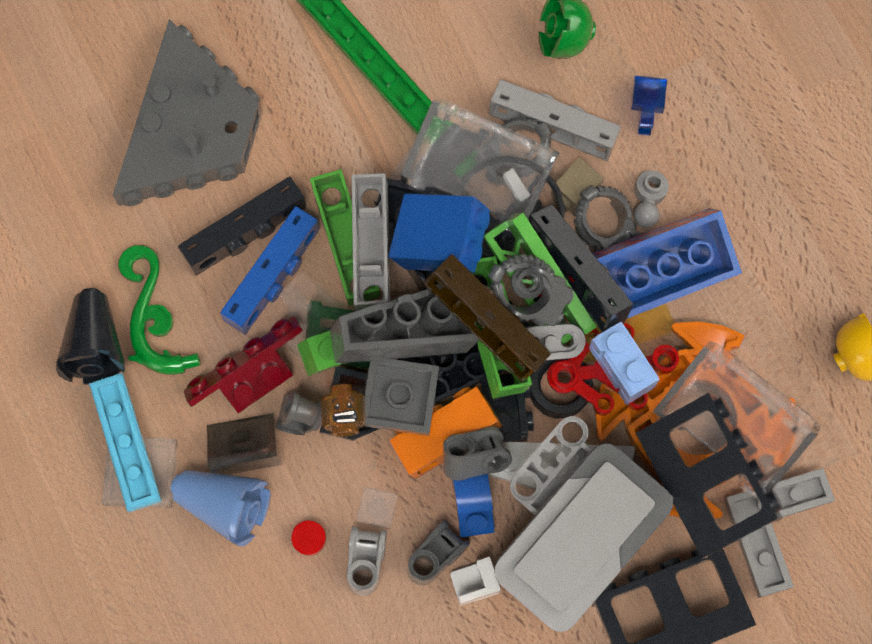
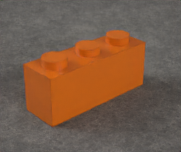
(465, 414)

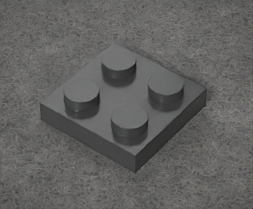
(400, 396)

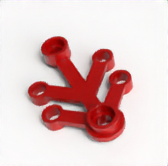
(580, 374)

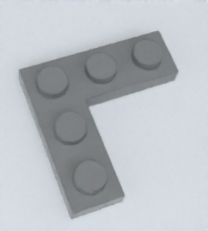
(762, 547)

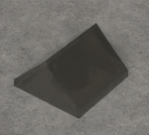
(243, 445)

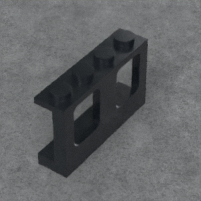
(691, 483)
(679, 623)

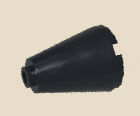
(90, 340)

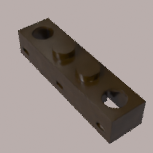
(477, 303)

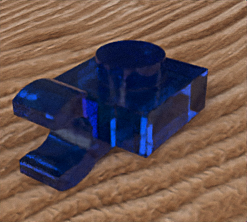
(649, 98)

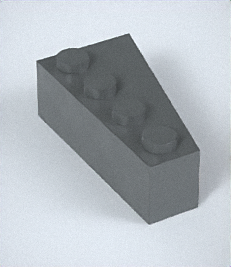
(400, 329)

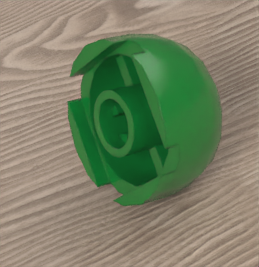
(567, 28)

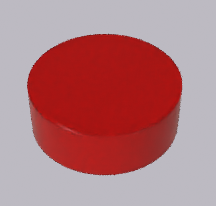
(308, 538)

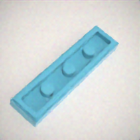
(125, 443)

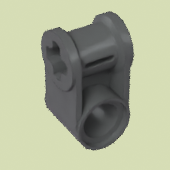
(298, 415)
(473, 454)
(440, 549)

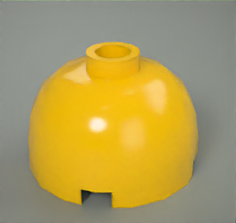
(855, 347)

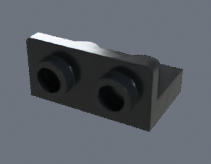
(510, 411)

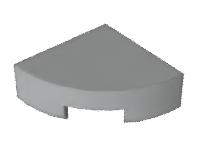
(509, 177)

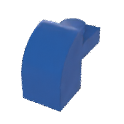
(474, 506)

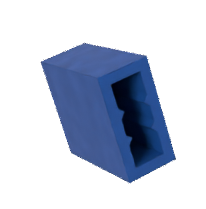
(435, 228)

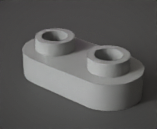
(551, 337)

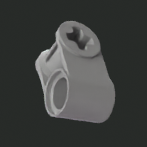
(365, 553)

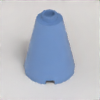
(223, 502)

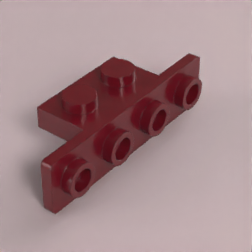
(250, 372)

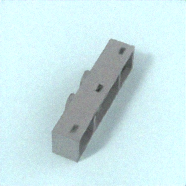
(571, 122)
(370, 240)

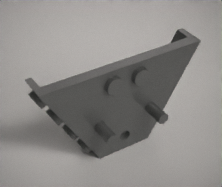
(183, 124)

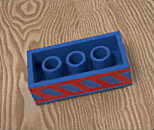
(672, 260)

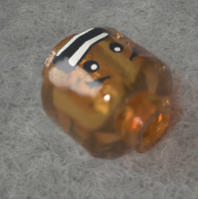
(343, 411)

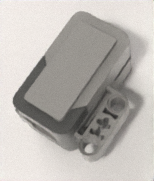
(580, 527)

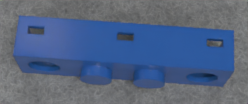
(264, 282)

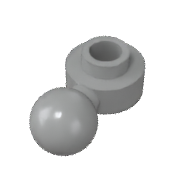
(647, 213)

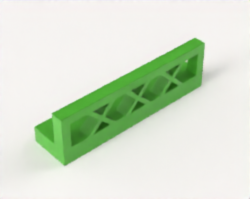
(532, 245)

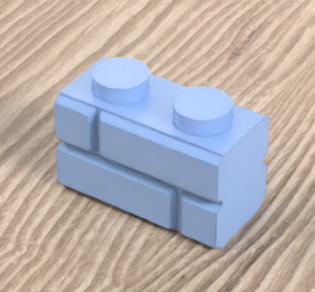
(623, 363)

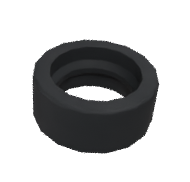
(544, 405)

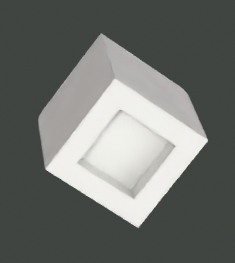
(475, 582)

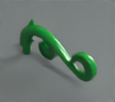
(141, 313)

